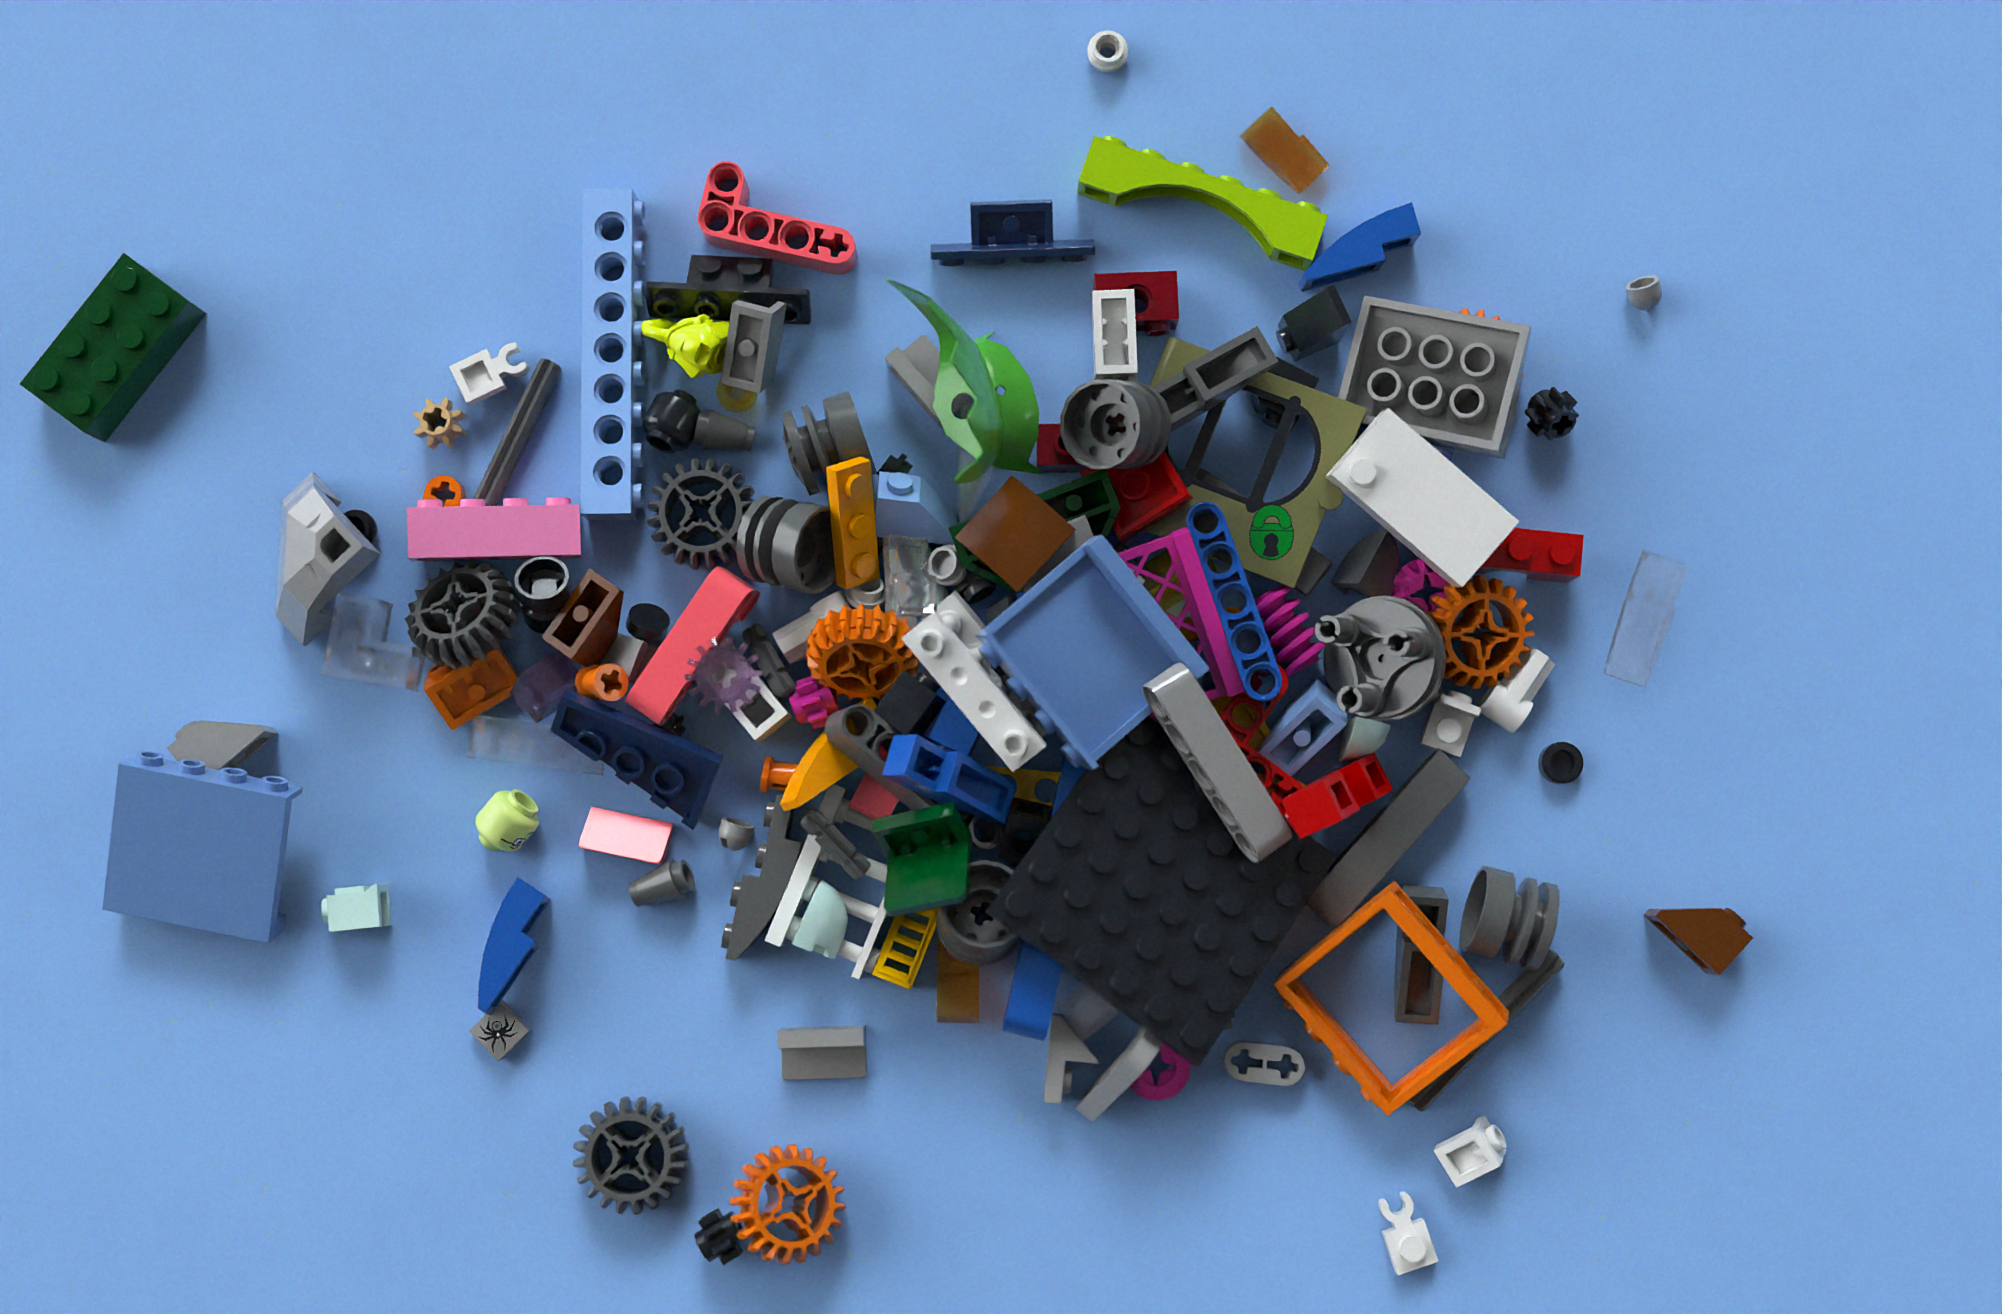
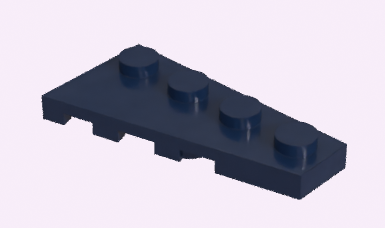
(655, 760)

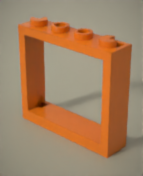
(1346, 1053)

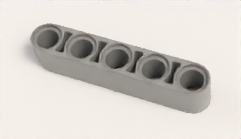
(1216, 762)

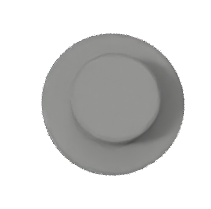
(946, 566)

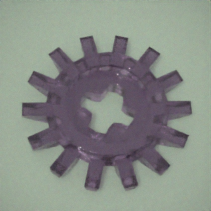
(708, 666)

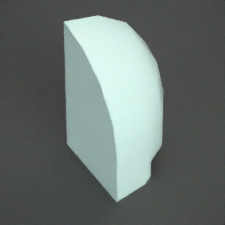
(1361, 738)
(823, 922)

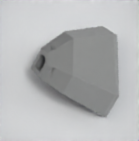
(316, 557)

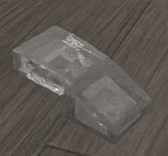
(907, 577)

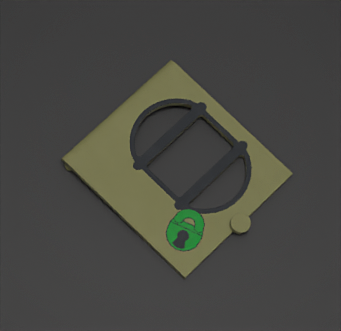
(1278, 534)

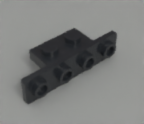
(720, 281)

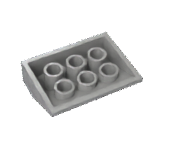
(1438, 372)

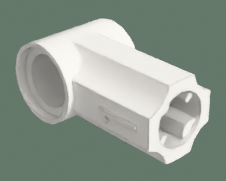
(794, 636)
(1511, 698)

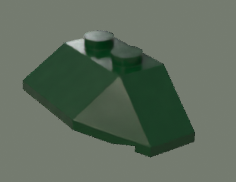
(1085, 496)

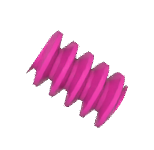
(1287, 630)

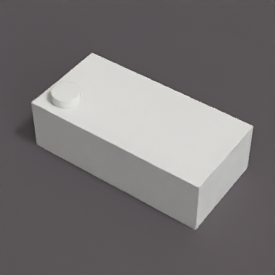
(1422, 498)

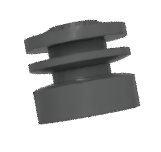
(1115, 424)
(824, 441)
(787, 544)
(1518, 920)
(956, 924)

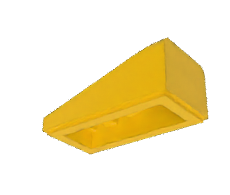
(895, 976)

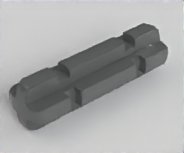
(769, 661)
(835, 843)

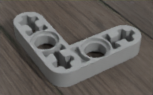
(1119, 1075)

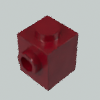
(1051, 451)

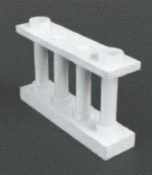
(950, 652)
(803, 885)

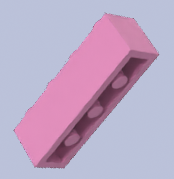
(493, 531)

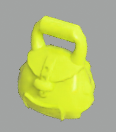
(693, 342)

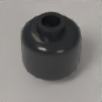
(671, 421)

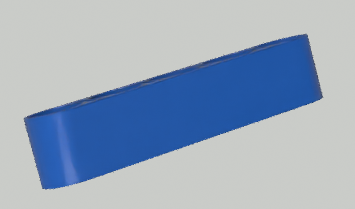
(1234, 581)

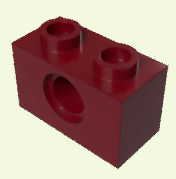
(1155, 289)

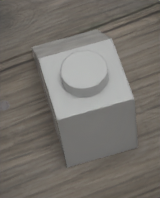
(220, 743)

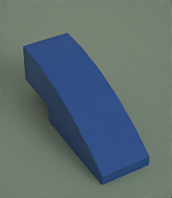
(1363, 248)
(948, 778)
(508, 944)

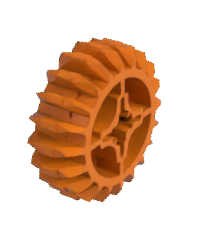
(860, 652)
(1479, 665)
(797, 1219)

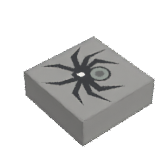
(500, 1031)

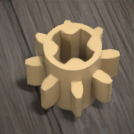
(436, 412)

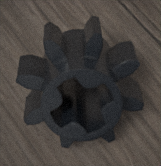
(1551, 413)
(719, 1237)

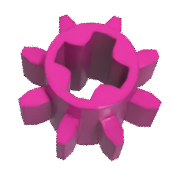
(812, 702)

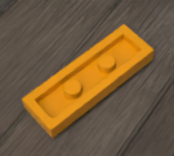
(853, 522)

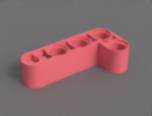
(781, 228)
(709, 615)

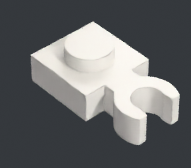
(483, 375)
(1408, 1239)

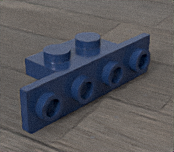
(1009, 231)

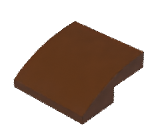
(1015, 533)

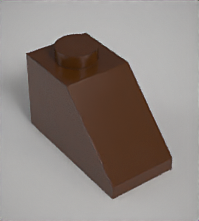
(587, 620)
(1705, 935)

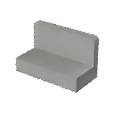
(753, 345)
(918, 371)
(823, 1052)

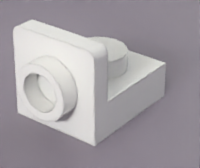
(1449, 723)
(1472, 1152)

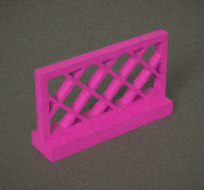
(1198, 602)

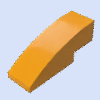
(820, 768)

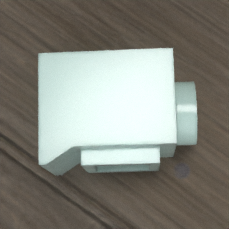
(357, 908)

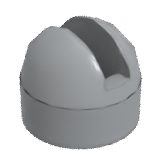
(1644, 292)
(735, 833)

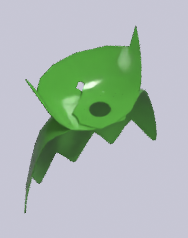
(998, 427)

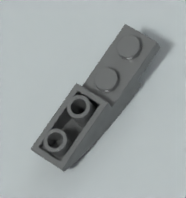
(757, 896)

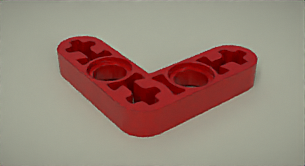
(1243, 735)

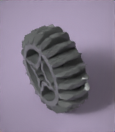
(717, 500)
(462, 614)
(645, 1169)

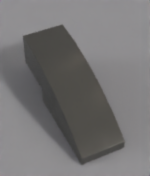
(1216, 376)
(1416, 978)

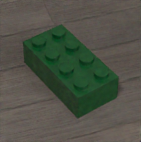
(113, 348)

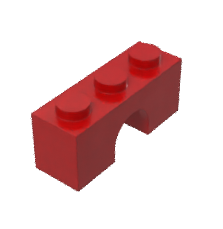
(1538, 554)
(1336, 795)

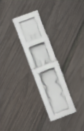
(1114, 335)

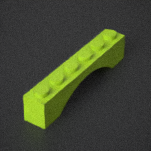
(1122, 174)

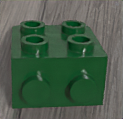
(926, 858)

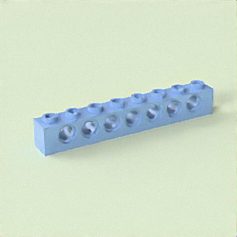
(600, 212)

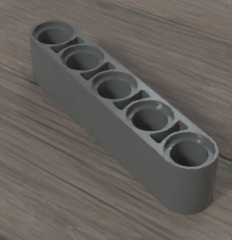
(863, 751)
(1387, 837)

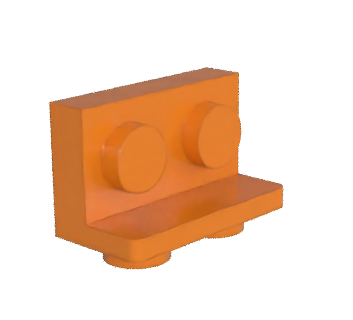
(468, 690)

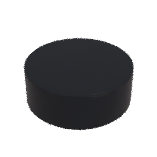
(647, 622)
(1560, 762)

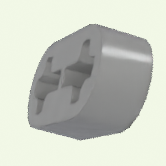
(1262, 1073)

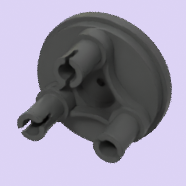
(1382, 658)

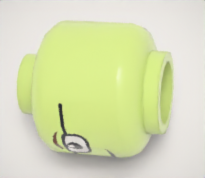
(507, 820)

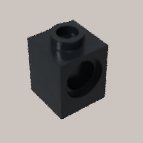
(910, 704)
(1022, 816)

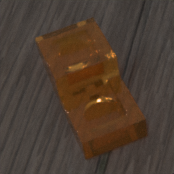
(1283, 151)
(956, 989)

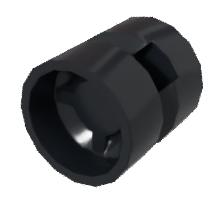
(542, 589)

